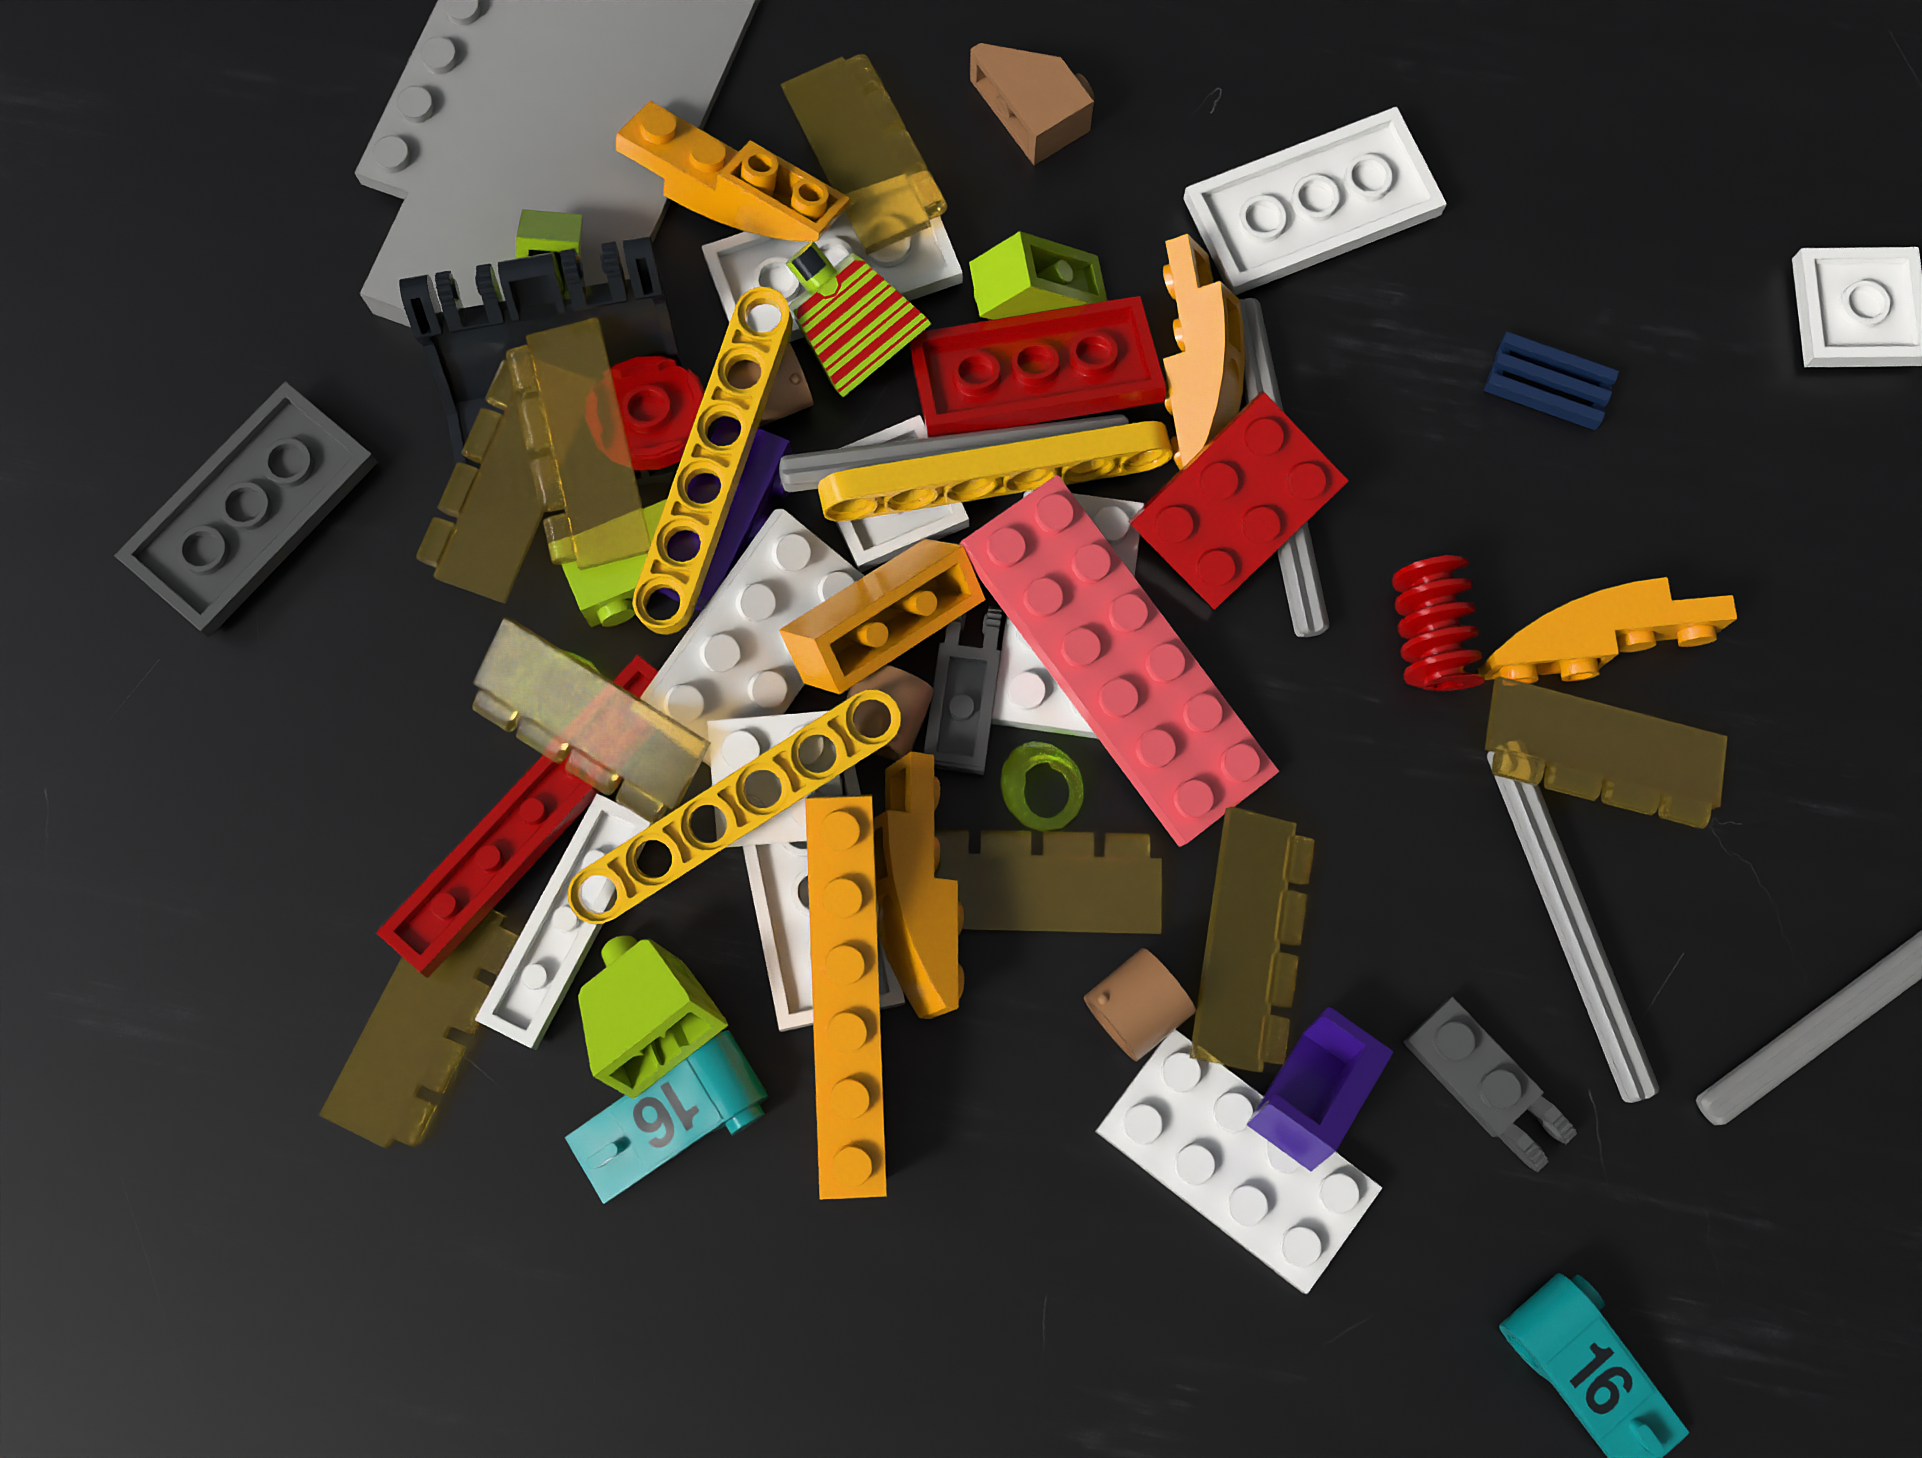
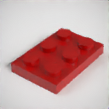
(1238, 500)

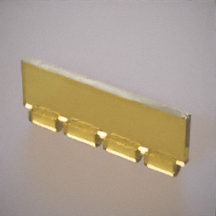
(865, 151)
(590, 452)
(493, 504)
(582, 709)
(1602, 742)
(1058, 890)
(1242, 956)
(408, 1039)

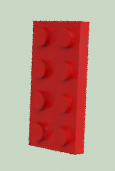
(1036, 367)

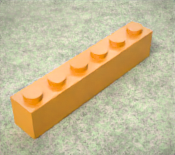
(845, 996)

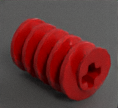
(1434, 624)

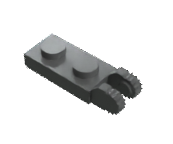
(964, 698)
(1486, 1080)

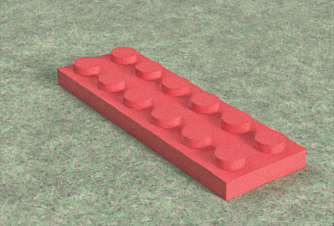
(1118, 660)

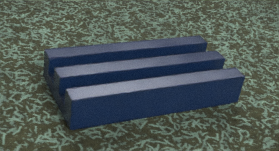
(1553, 371)

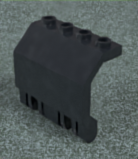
(472, 341)

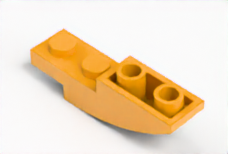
(736, 188)
(1208, 375)
(1595, 627)
(915, 911)

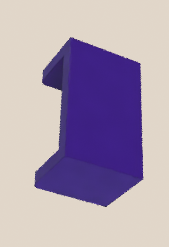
(1320, 1089)

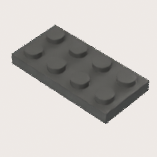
(246, 509)

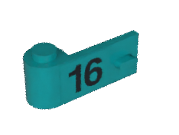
(693, 1099)
(1592, 1370)

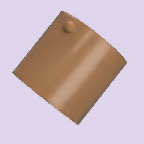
(789, 391)
(874, 718)
(1140, 1004)

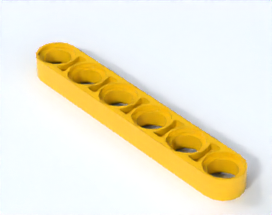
(705, 457)
(993, 471)
(731, 799)

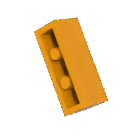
(882, 615)

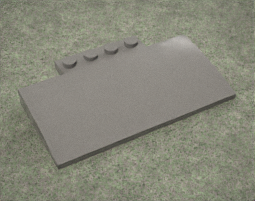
(524, 113)

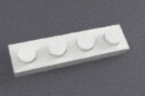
(554, 937)

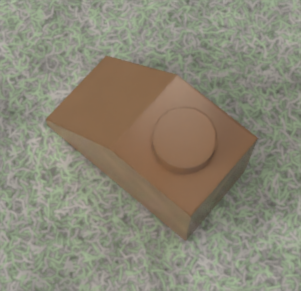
(1033, 97)

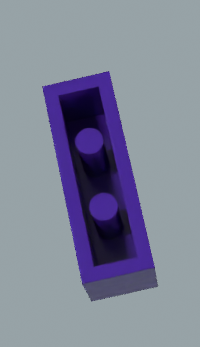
(749, 510)

